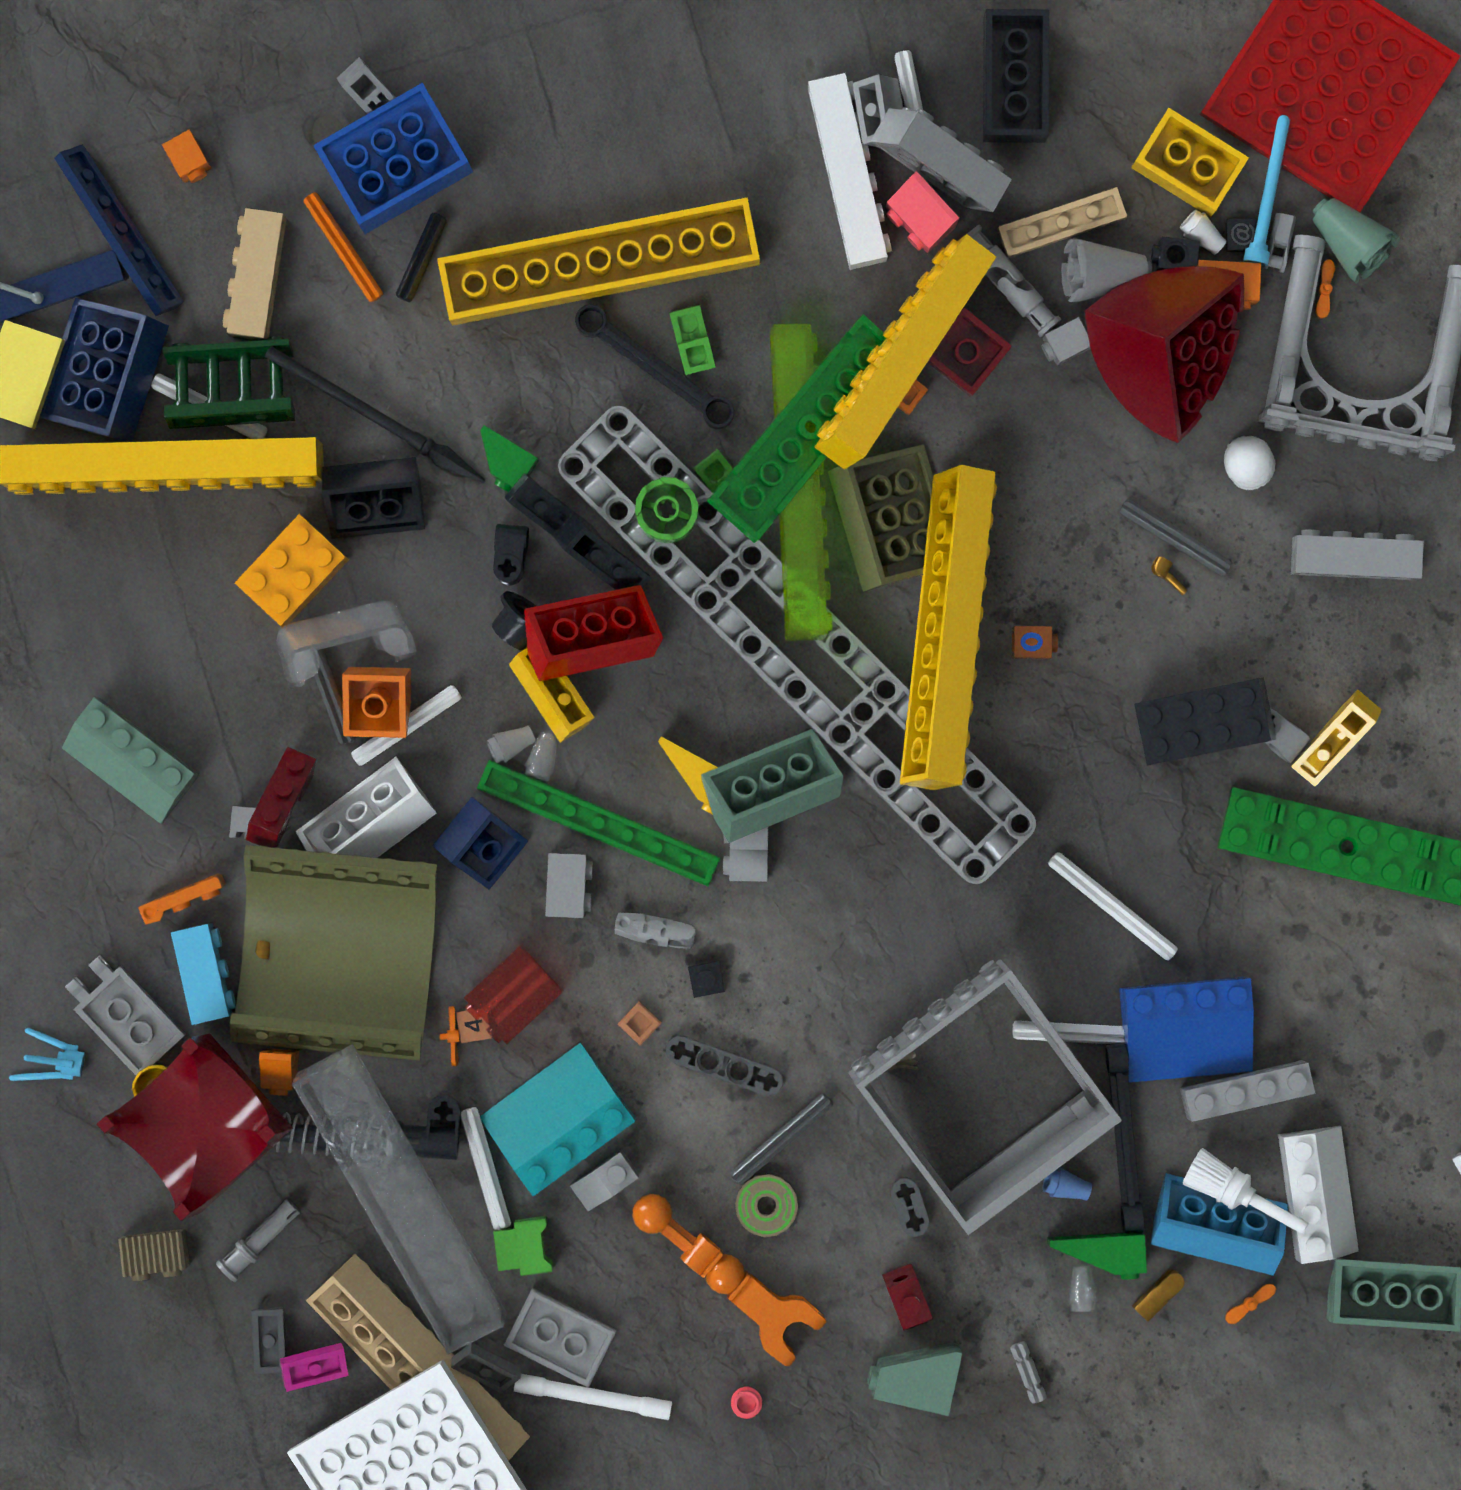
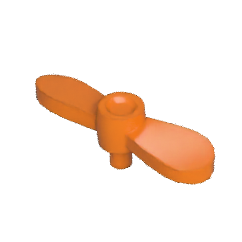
(1325, 288)
(452, 1037)
(1250, 1303)

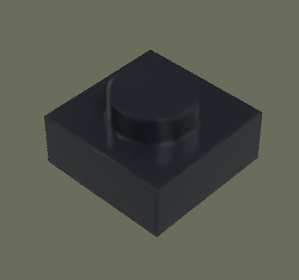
(706, 979)

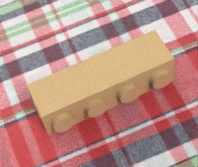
(256, 274)

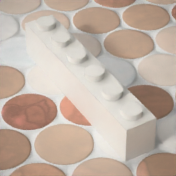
(847, 171)

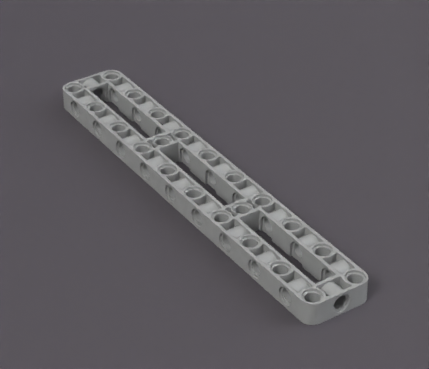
(772, 664)

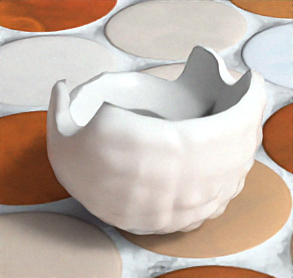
(1249, 462)

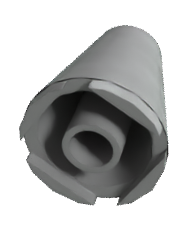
(1098, 269)

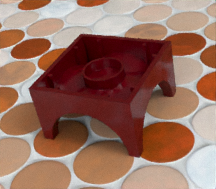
(199, 1125)

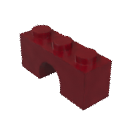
(280, 797)

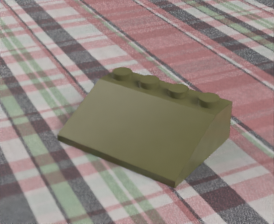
(886, 514)

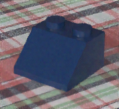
(480, 843)

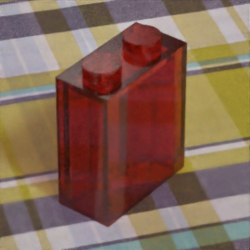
(512, 995)

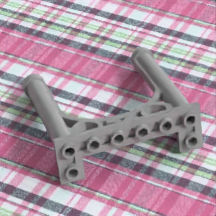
(1293, 349)

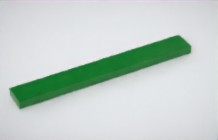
(598, 823)

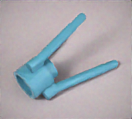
(68, 1063)

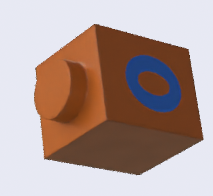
(1033, 642)

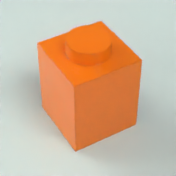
(187, 157)

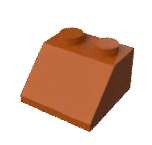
(376, 702)

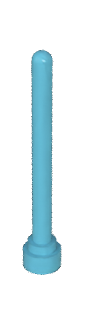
(1258, 249)

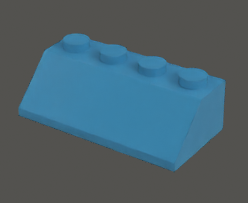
(1209, 1229)

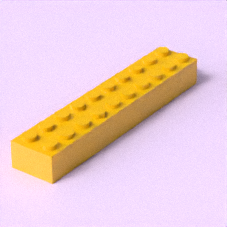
(599, 261)
(161, 463)
(948, 628)

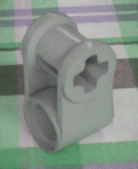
(1289, 738)

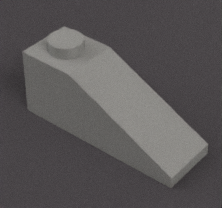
(364, 86)

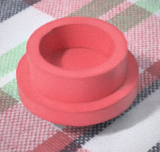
(746, 1402)

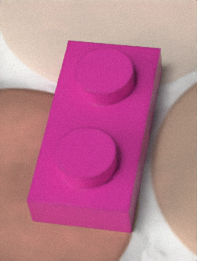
(314, 1367)

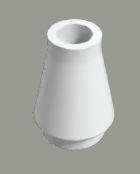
(1200, 228)

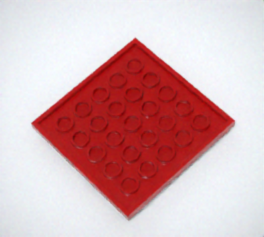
(1345, 79)

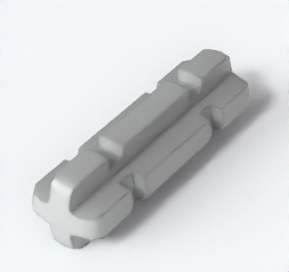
(1028, 1372)

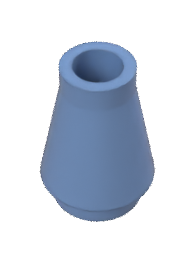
(1066, 1185)

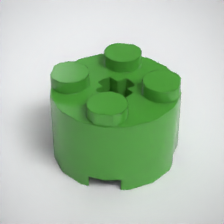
(683, 502)

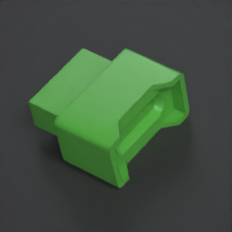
(523, 1247)

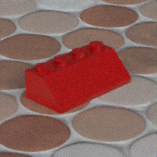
(591, 632)

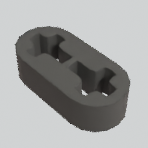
(902, 1208)

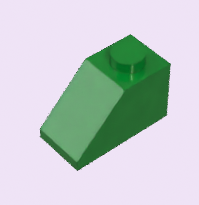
(506, 459)

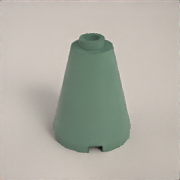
(1353, 238)

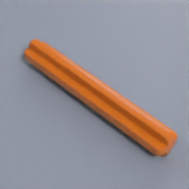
(343, 247)

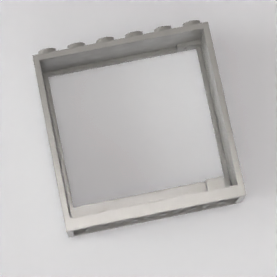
(1029, 1157)

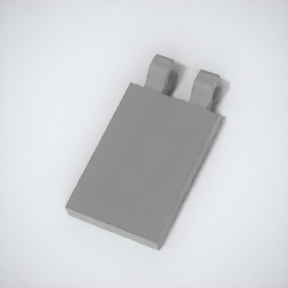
(125, 1016)

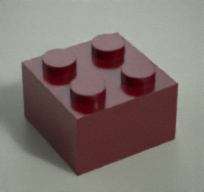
(968, 352)

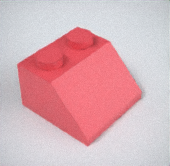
(921, 213)

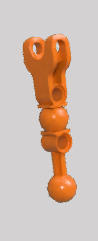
(727, 1276)

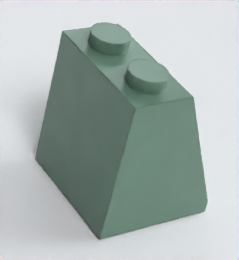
(918, 1378)

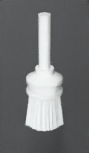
(1233, 1188)

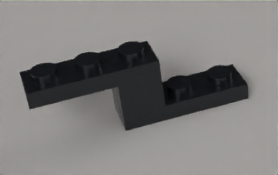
(575, 535)

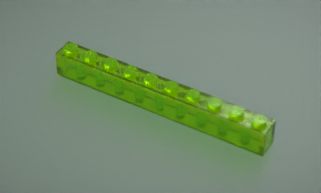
(801, 520)

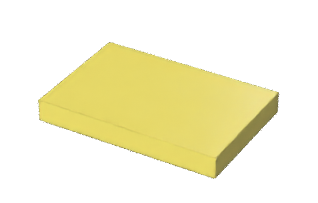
(26, 371)

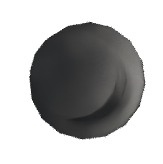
(511, 620)

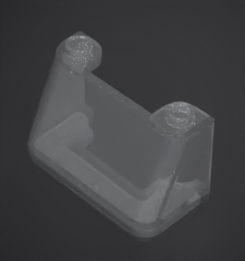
(301, 639)

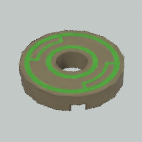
(774, 1222)

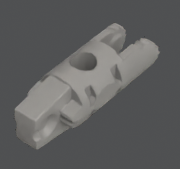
(655, 930)

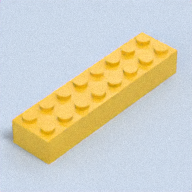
(904, 352)

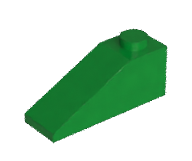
(1112, 1252)

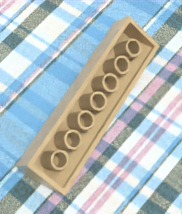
(398, 1344)

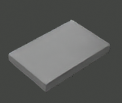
(560, 1337)

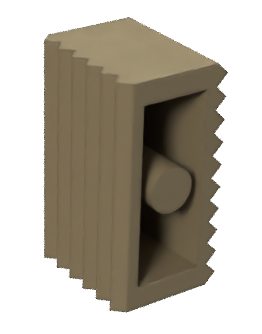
(154, 1254)

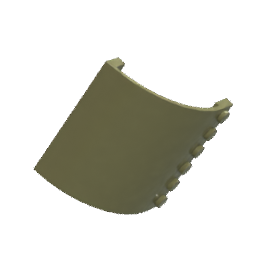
(343, 956)

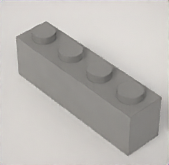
(1357, 557)
(1247, 1090)

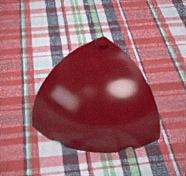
(1167, 343)

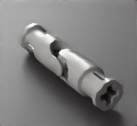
(1016, 288)

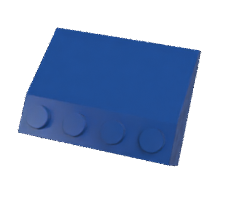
(393, 158)
(1188, 1028)

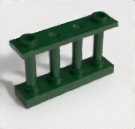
(215, 411)

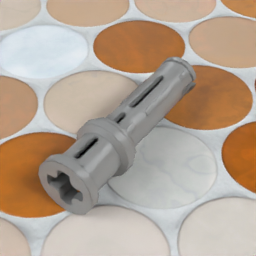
(248, 1250)

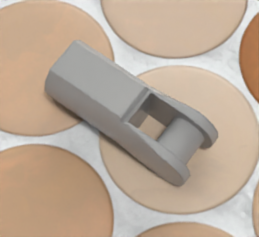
(1281, 238)

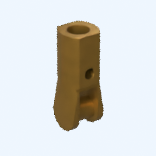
(1158, 1295)

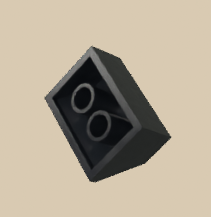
(373, 497)

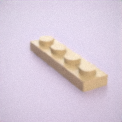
(1062, 222)

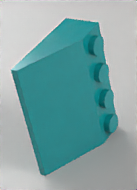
(557, 1119)

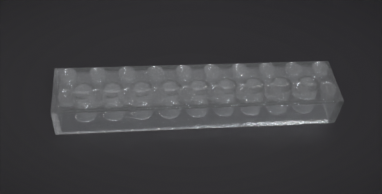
(399, 1199)

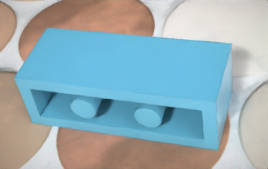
(203, 973)

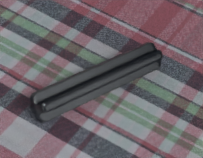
(421, 257)

